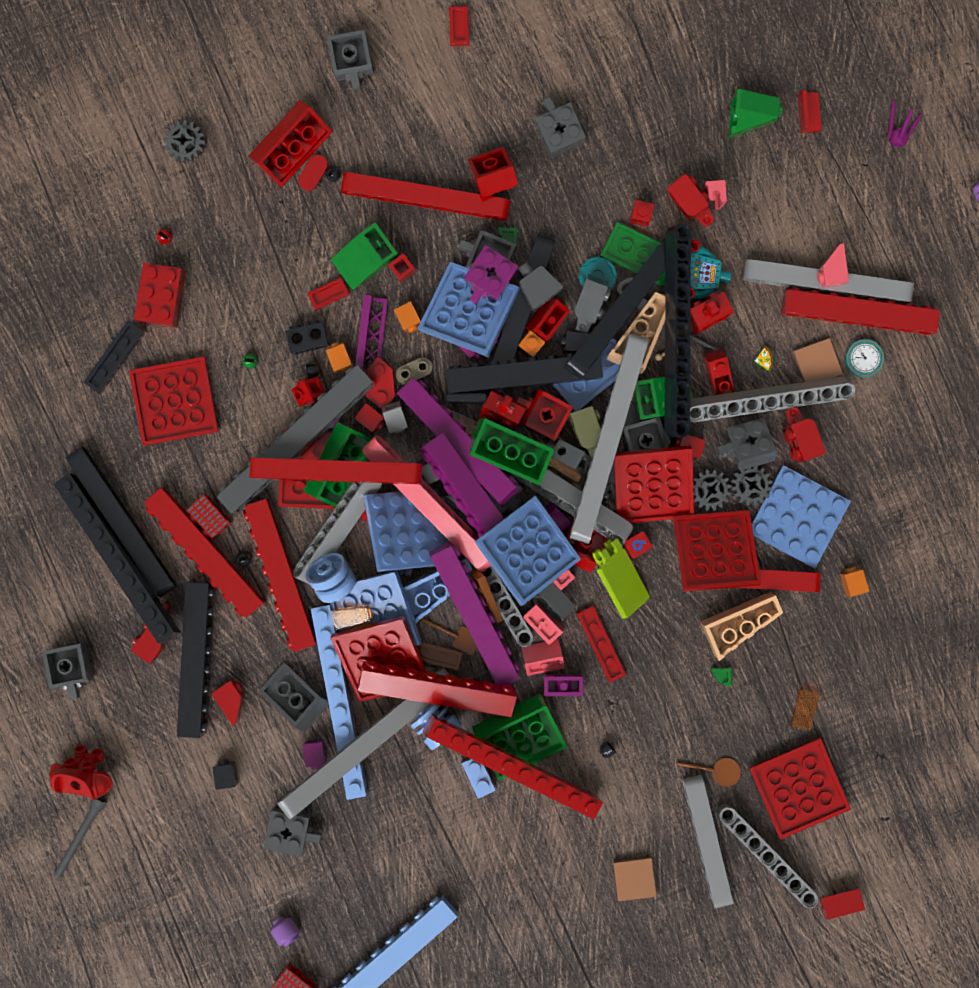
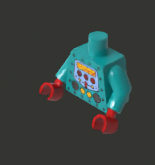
(705, 272)

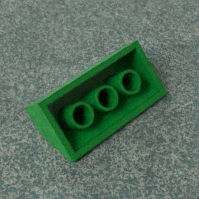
(342, 445)
(510, 451)

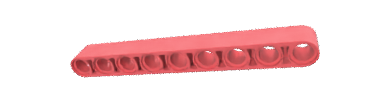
(431, 506)

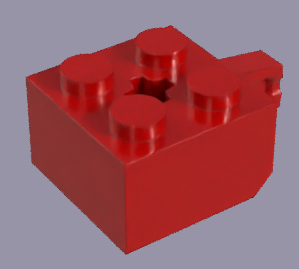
(690, 200)
(712, 311)
(542, 403)
(502, 410)
(802, 436)

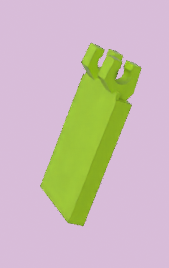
(620, 578)

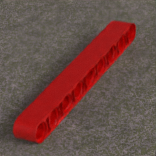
(425, 196)
(336, 471)

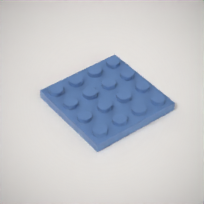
(461, 321)
(799, 516)
(400, 532)
(527, 550)
(385, 599)

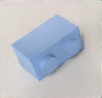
(479, 777)

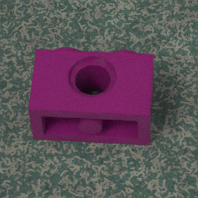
(563, 684)

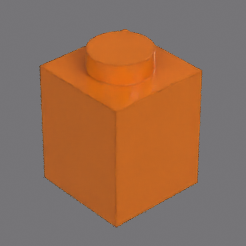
(407, 317)
(531, 344)
(339, 357)
(854, 581)

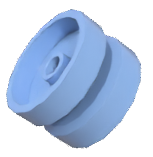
(331, 577)

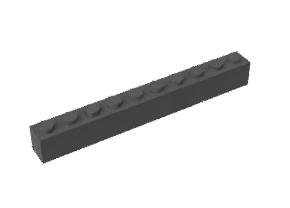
(300, 435)

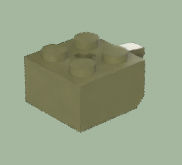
(586, 428)

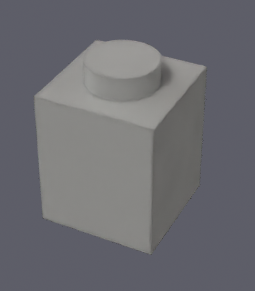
(394, 417)

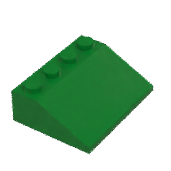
(527, 733)

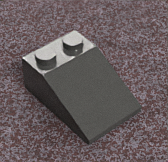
(294, 697)

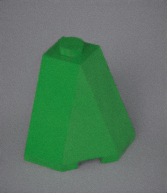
(752, 111)

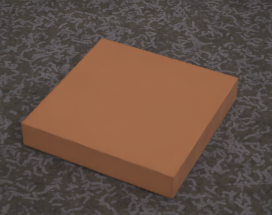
(817, 361)
(634, 879)

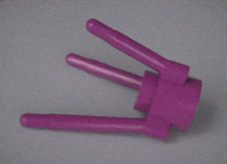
(899, 136)

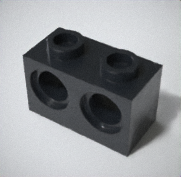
(307, 343)

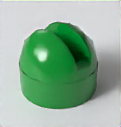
(250, 365)

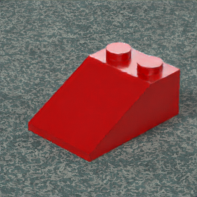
(585, 550)

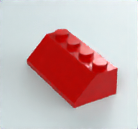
(290, 143)

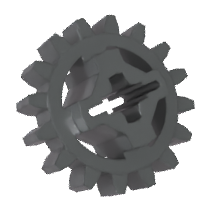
(184, 133)
(762, 492)
(720, 496)

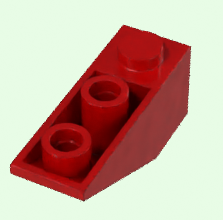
(718, 373)
(146, 645)

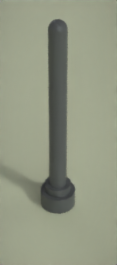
(96, 806)

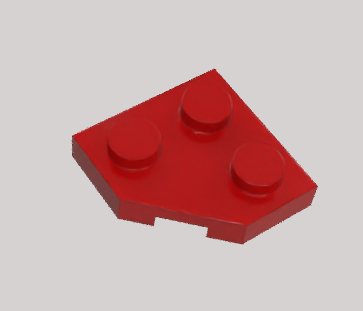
(384, 389)

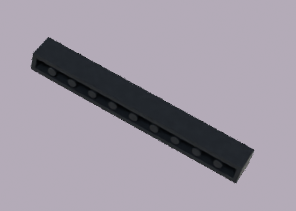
(117, 559)

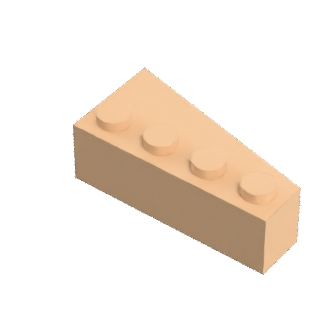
(738, 623)

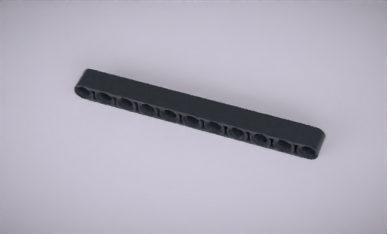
(673, 321)

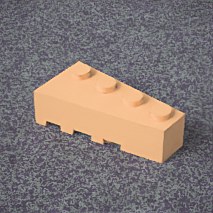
(647, 325)

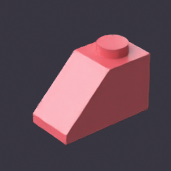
(834, 269)

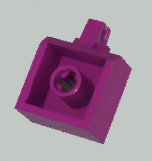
(494, 285)

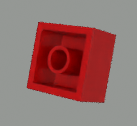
(492, 172)

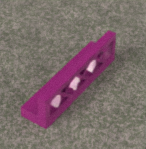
(364, 330)

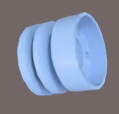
(422, 718)

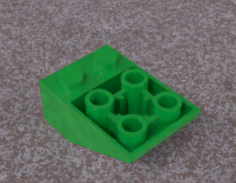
(364, 256)
(650, 398)

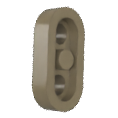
(414, 371)

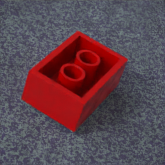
(160, 295)

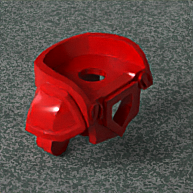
(81, 773)

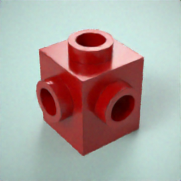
(307, 391)

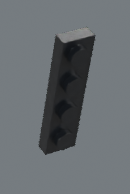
(114, 357)

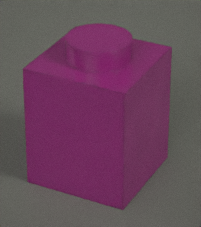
(314, 753)

